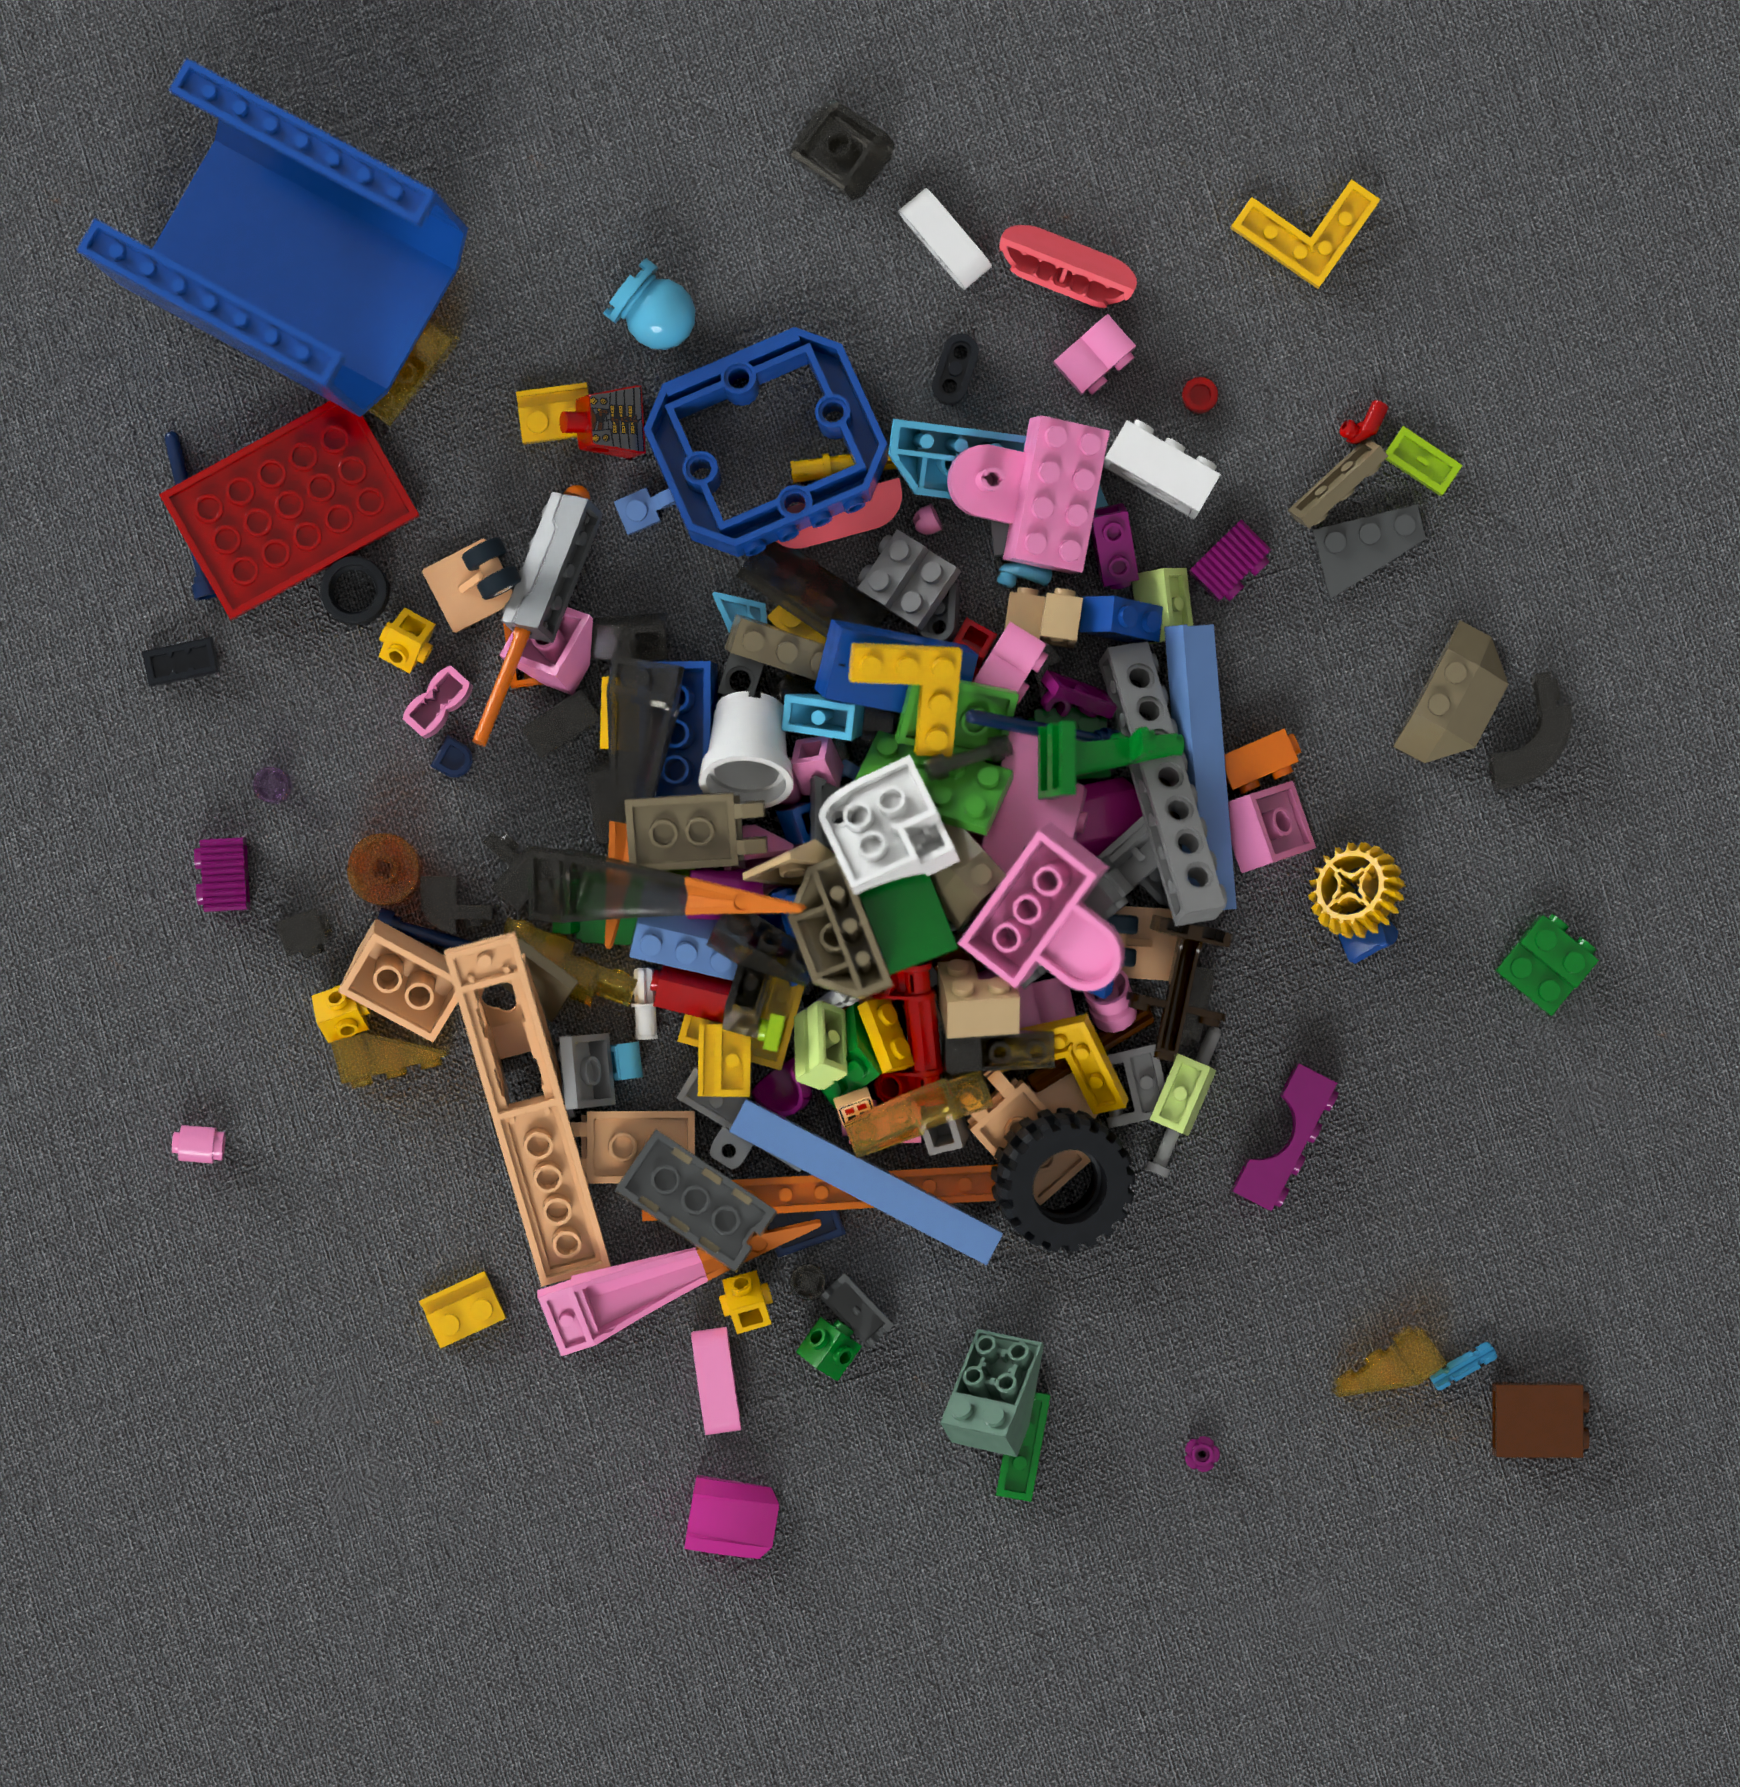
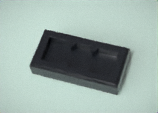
(181, 662)

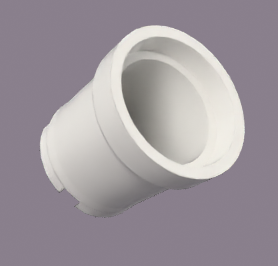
(748, 750)

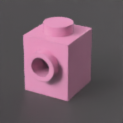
(816, 758)

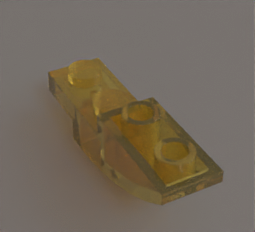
(591, 977)
(916, 1112)

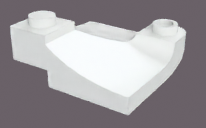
(886, 827)

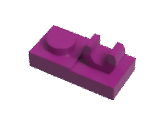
(1089, 699)

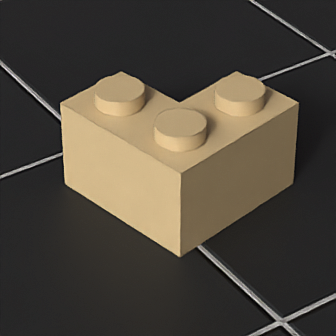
(1048, 618)
(974, 1005)

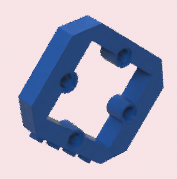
(760, 363)

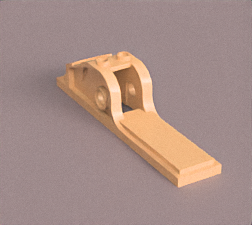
(534, 1131)

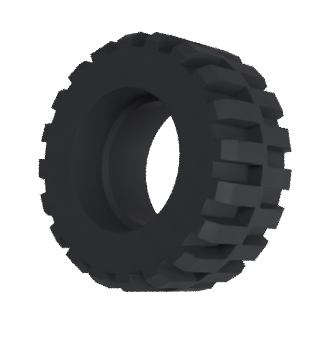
(1097, 1207)

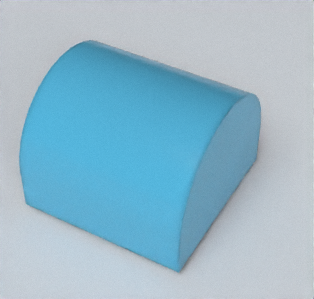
(626, 1061)

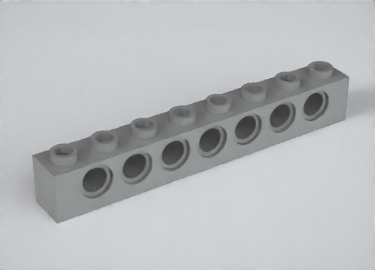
(1186, 902)

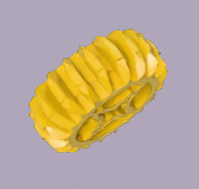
(1334, 906)

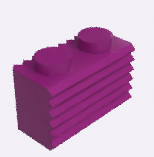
(1230, 562)
(223, 875)

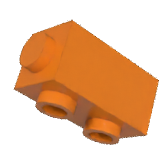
(1259, 759)

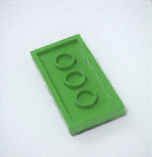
(964, 799)

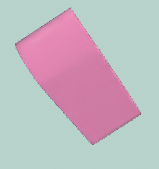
(716, 1380)

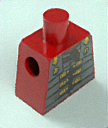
(608, 422)

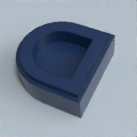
(453, 758)

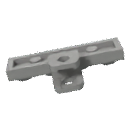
(723, 1111)

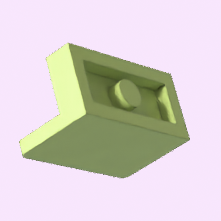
(1168, 589)
(1183, 1094)

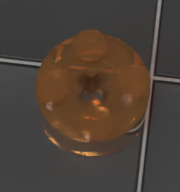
(365, 862)

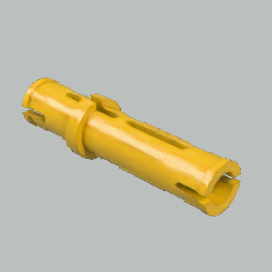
(825, 466)

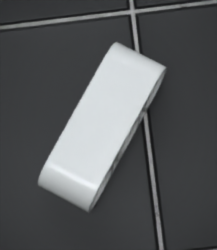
(945, 238)

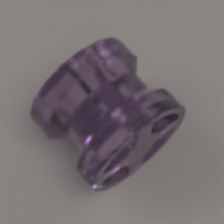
(265, 785)

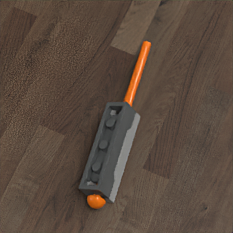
(545, 585)

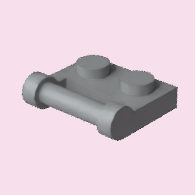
(1144, 1084)

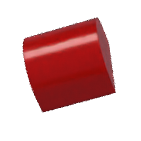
(976, 637)

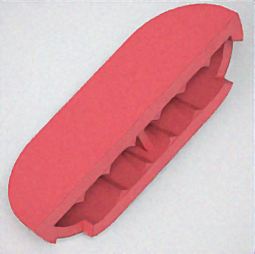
(1066, 266)
(873, 515)

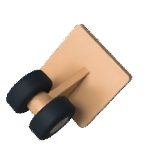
(472, 583)
(1146, 950)

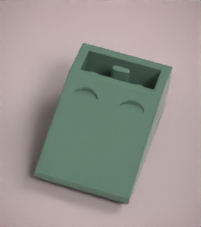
(994, 1393)

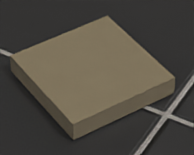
(550, 980)

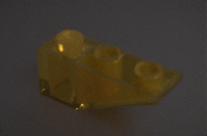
(423, 362)
(371, 1054)
(1401, 1365)

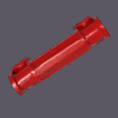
(922, 1030)

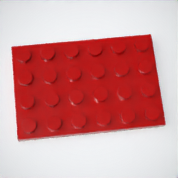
(288, 506)

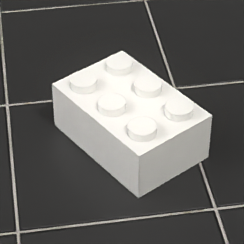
(1161, 468)

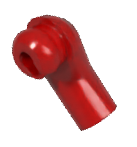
(1368, 427)

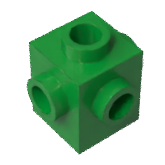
(829, 1347)

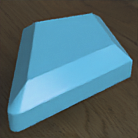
(732, 605)

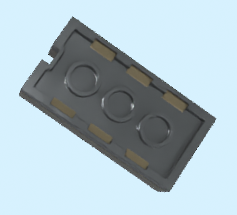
(695, 1200)

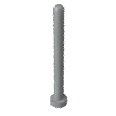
(1171, 1136)

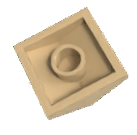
(789, 867)

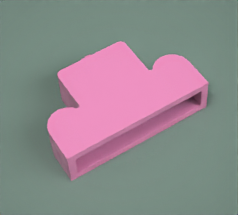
(1023, 812)

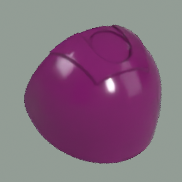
(781, 1091)

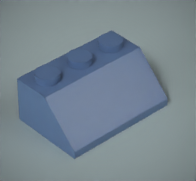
(679, 944)

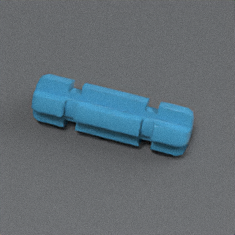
(1463, 1365)

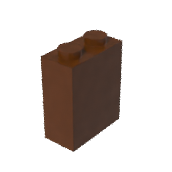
(1539, 1420)

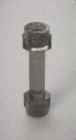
(996, 748)

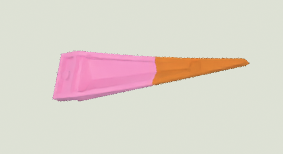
(612, 1298)

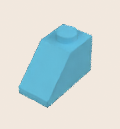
(822, 717)

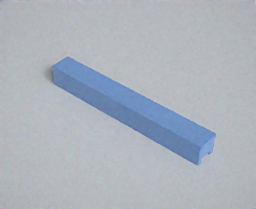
(1198, 718)
(866, 1181)

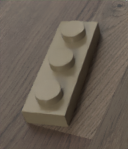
(1338, 483)

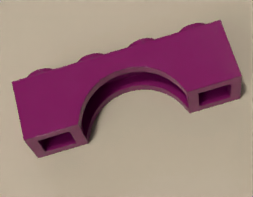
(1306, 1096)

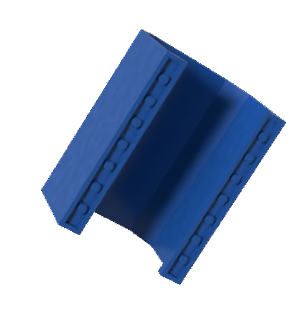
(294, 249)

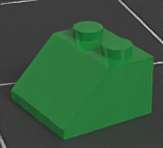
(860, 1058)

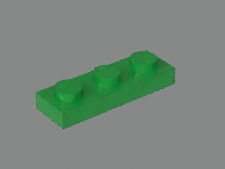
(1019, 1473)

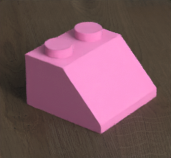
(1268, 827)

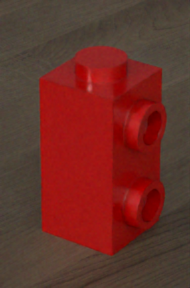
(690, 992)

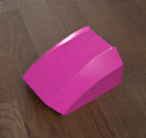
(1111, 811)
(731, 1518)

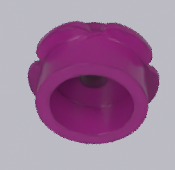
(1204, 1444)

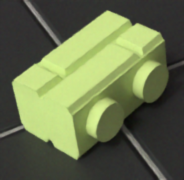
(820, 1045)

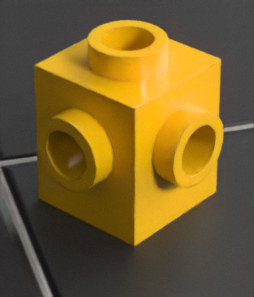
(406, 640)
(339, 1015)
(746, 1294)

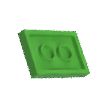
(970, 696)

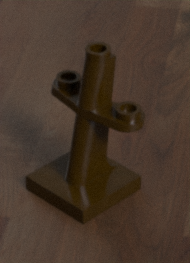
(1182, 973)

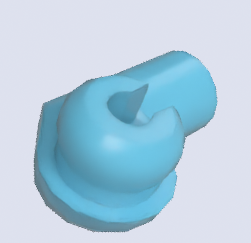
(1011, 571)

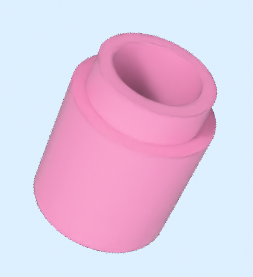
(199, 1144)

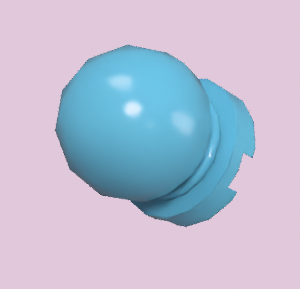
(655, 309)

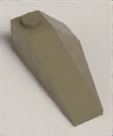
(968, 883)

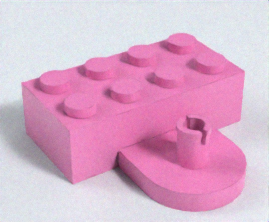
(1040, 492)
(1043, 918)

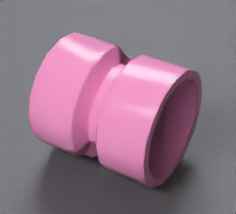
(1112, 1012)

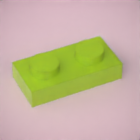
(1422, 461)
(772, 1031)

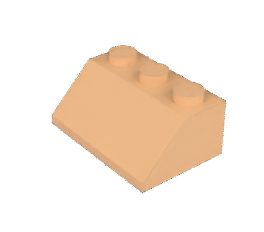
(401, 980)

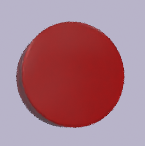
(1199, 395)

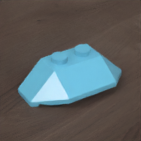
(927, 451)

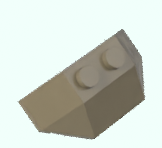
(1455, 698)
(837, 934)

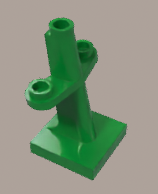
(1064, 757)

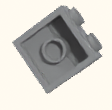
(907, 579)
(586, 1071)

